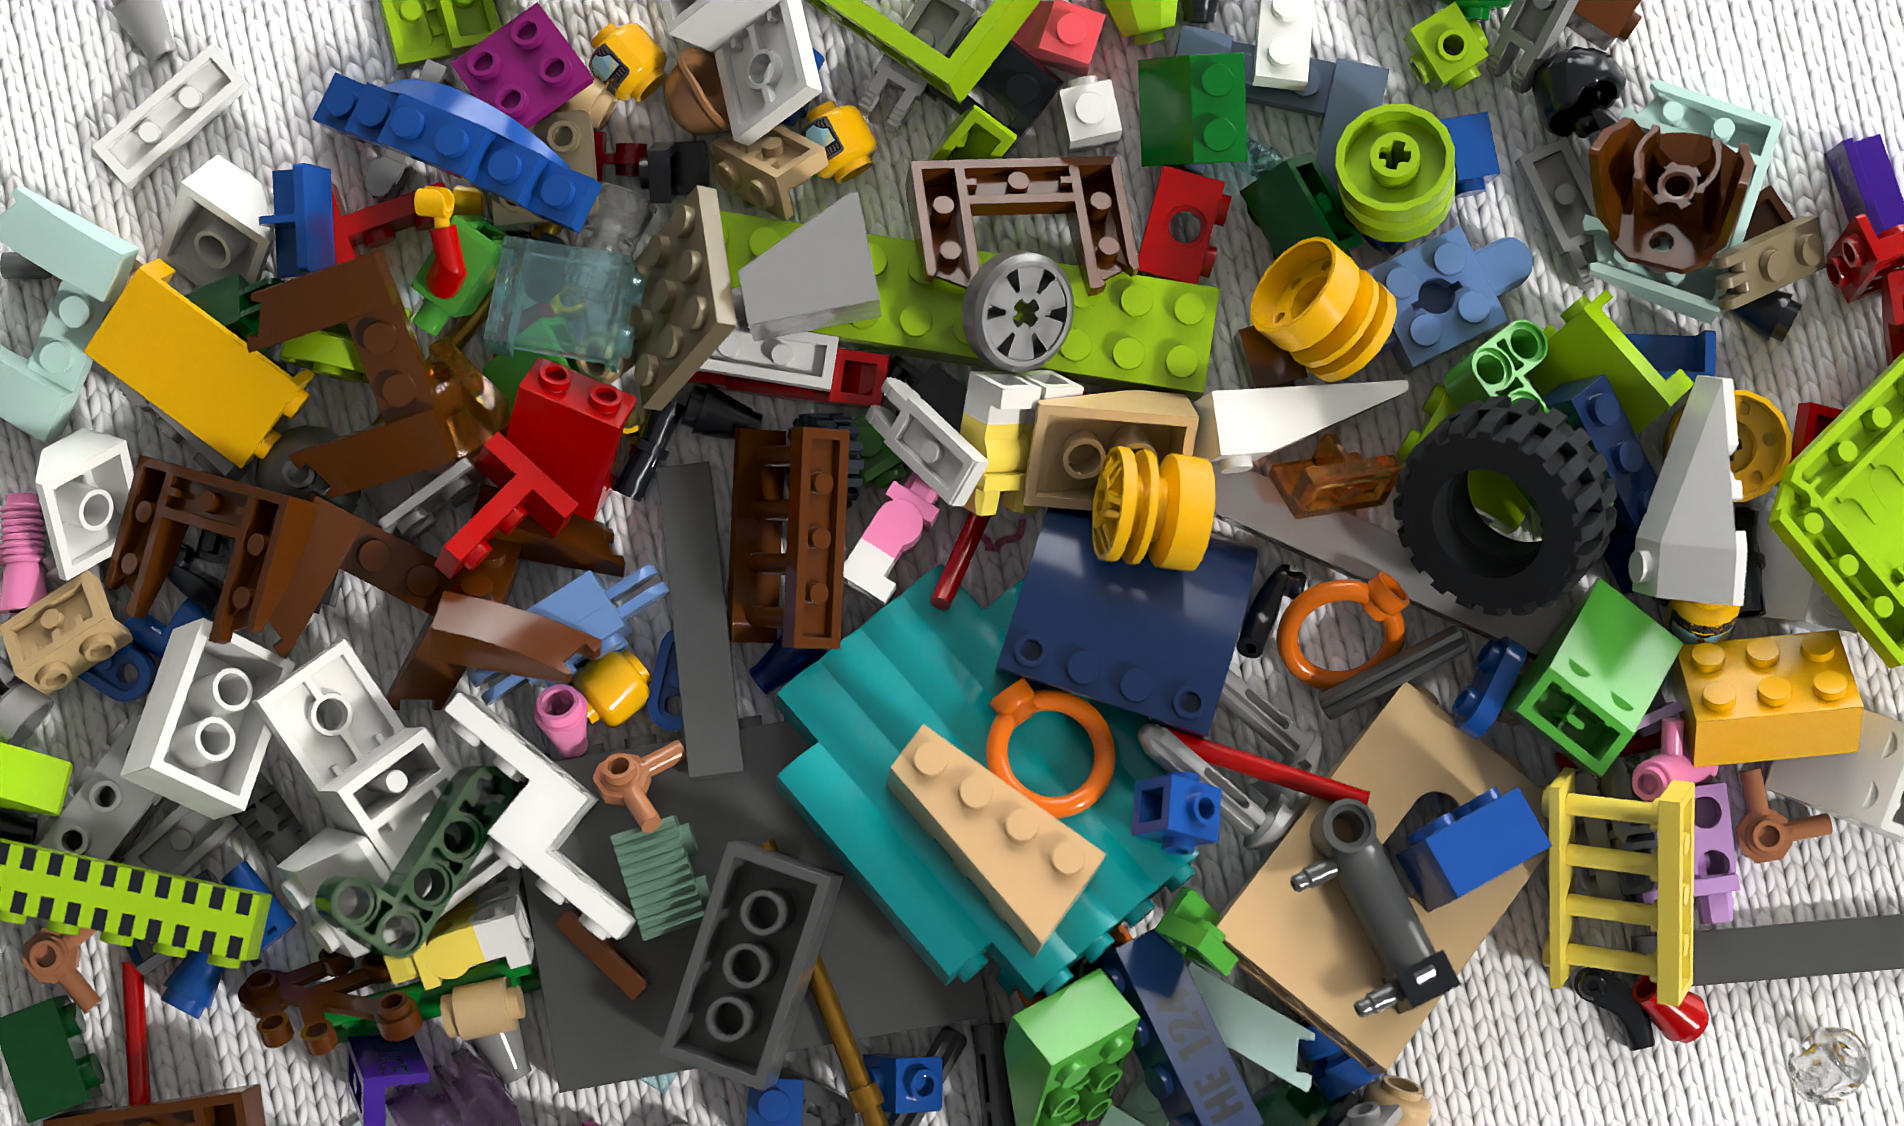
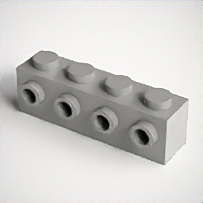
(107, 808)

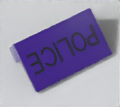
(1867, 182)
(378, 1064)

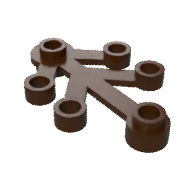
(272, 991)

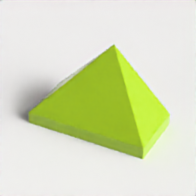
(974, 137)

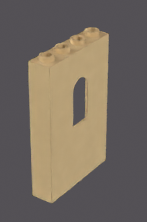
(1310, 941)

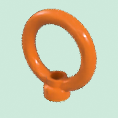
(1381, 598)
(1020, 703)

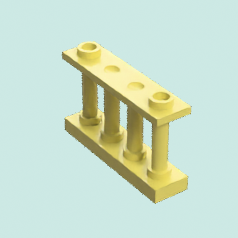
(1668, 865)

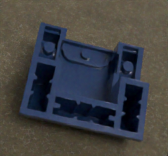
(1129, 630)

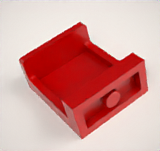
(571, 430)

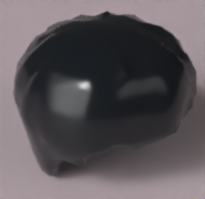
(1570, 80)

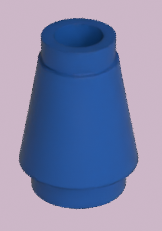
(192, 984)

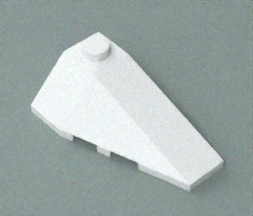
(1254, 423)
(1689, 533)

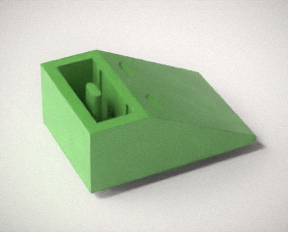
(1595, 679)
(1069, 1052)

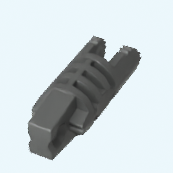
(270, 821)
(1627, 835)

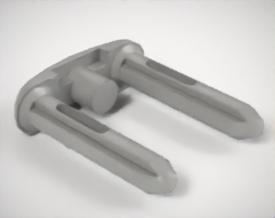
(1298, 748)

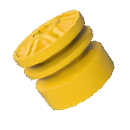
(1323, 309)
(1762, 443)
(1153, 509)

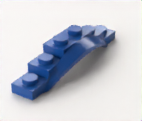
(461, 139)

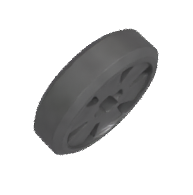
(990, 310)

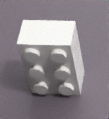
(199, 728)

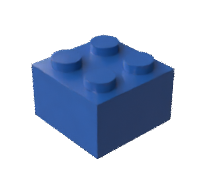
(1484, 842)

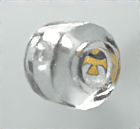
(1829, 1065)

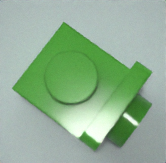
(880, 462)
(1192, 933)

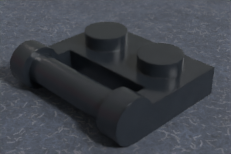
(1014, 81)

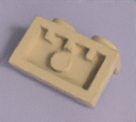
(767, 167)
(63, 634)

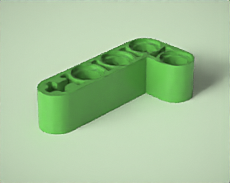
(1498, 371)

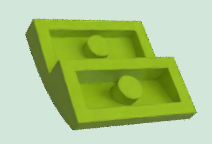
(435, 28)

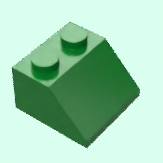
(1193, 109)

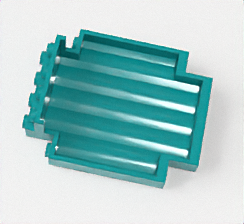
(939, 671)

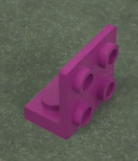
(524, 68)

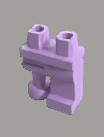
(1713, 856)

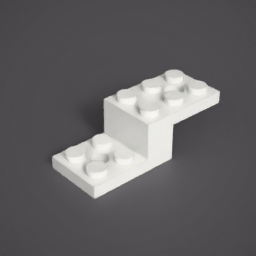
(747, 43)
(370, 767)
(541, 818)

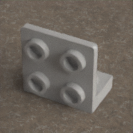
(413, 500)

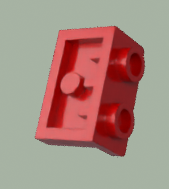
(1861, 257)

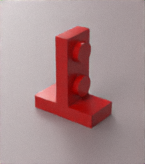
(374, 224)
(522, 492)

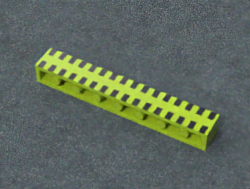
(131, 904)

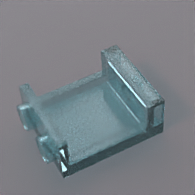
(563, 302)

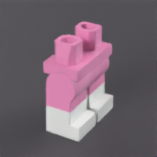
(890, 535)

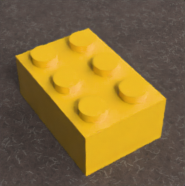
(1767, 698)

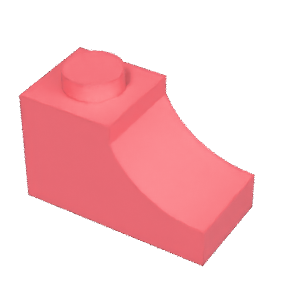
(1062, 35)

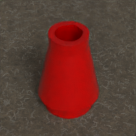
(1675, 1023)

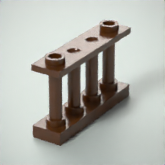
(814, 536)

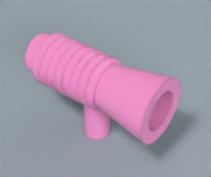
(22, 553)
(1673, 763)

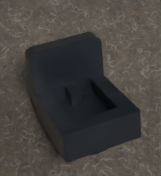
(674, 169)

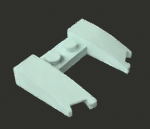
(1689, 112)
(93, 271)
(1244, 1027)

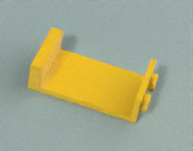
(196, 368)

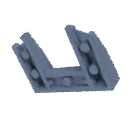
(1333, 91)

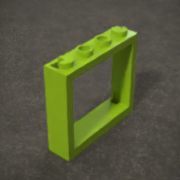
(951, 75)

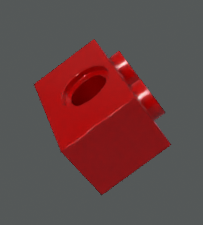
(1177, 193)

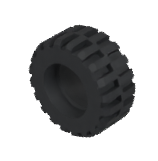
(1545, 461)

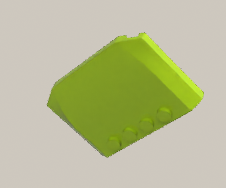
(1846, 512)

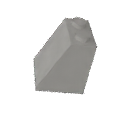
(811, 277)

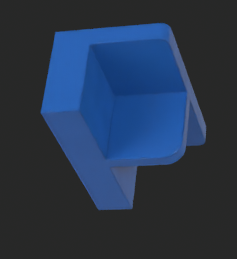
(302, 220)

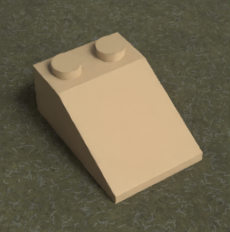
(1078, 431)

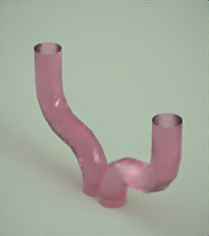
(1004, 539)

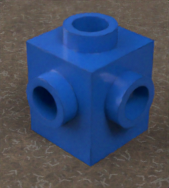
(1187, 808)

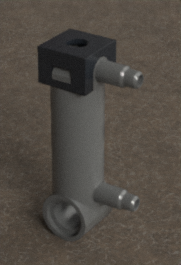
(1382, 908)

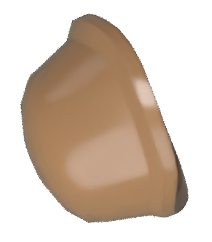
(696, 94)

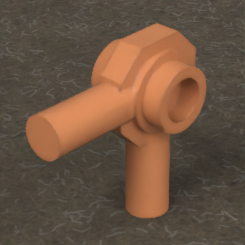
(626, 779)
(1766, 834)
(55, 959)

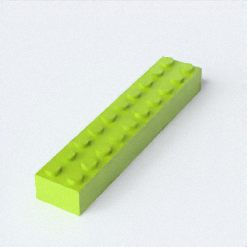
(1125, 338)

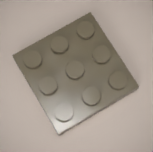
(684, 301)

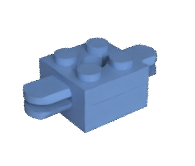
(1448, 294)
(590, 608)

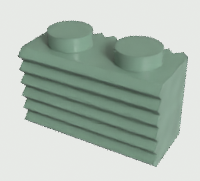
(662, 877)

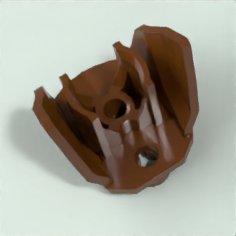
(1667, 188)

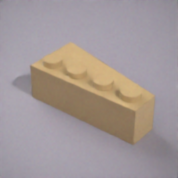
(995, 835)

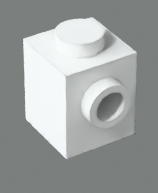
(1089, 114)

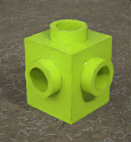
(1448, 31)

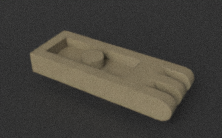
(1769, 261)

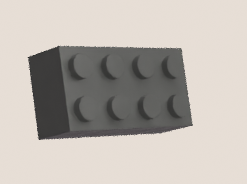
(751, 964)

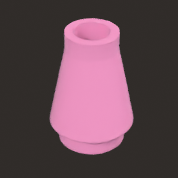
(563, 718)

